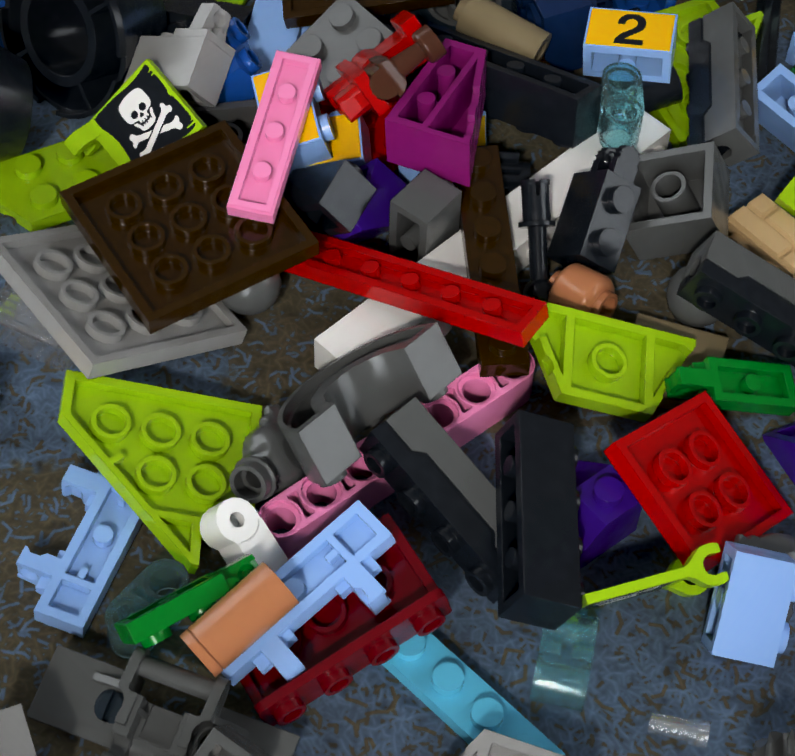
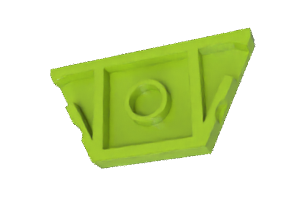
(34, 179)
(607, 361)

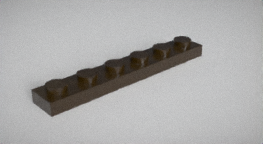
(490, 255)

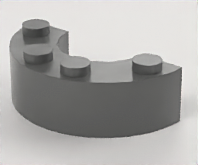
(358, 393)

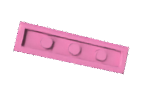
(274, 137)

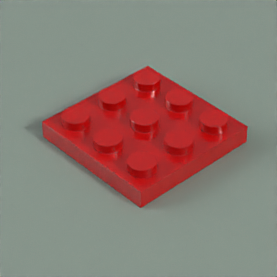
(697, 479)

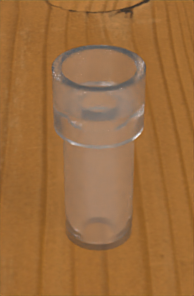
(693, 731)

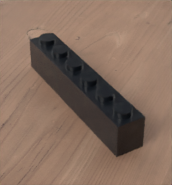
(529, 92)

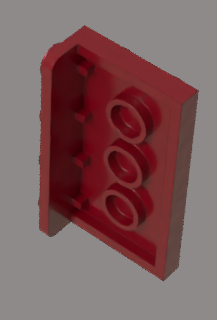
(350, 636)

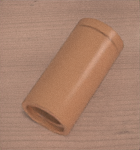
(239, 619)

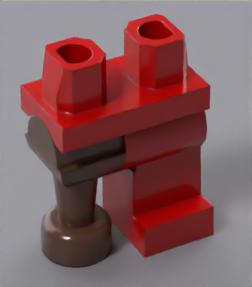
(382, 71)

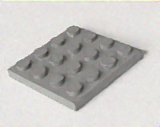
(89, 314)

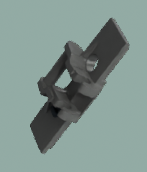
(107, 708)

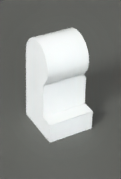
(238, 530)

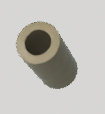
(501, 27)

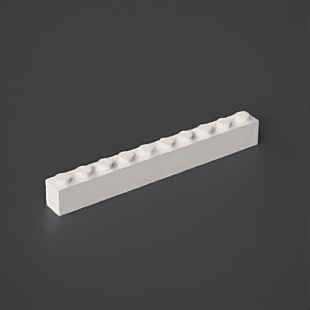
(377, 319)

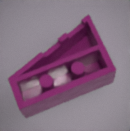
(441, 115)

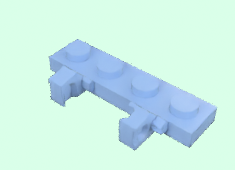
(330, 565)
(80, 576)

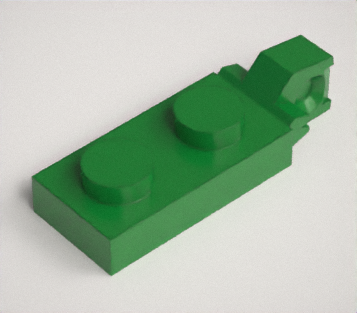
(736, 385)
(153, 622)

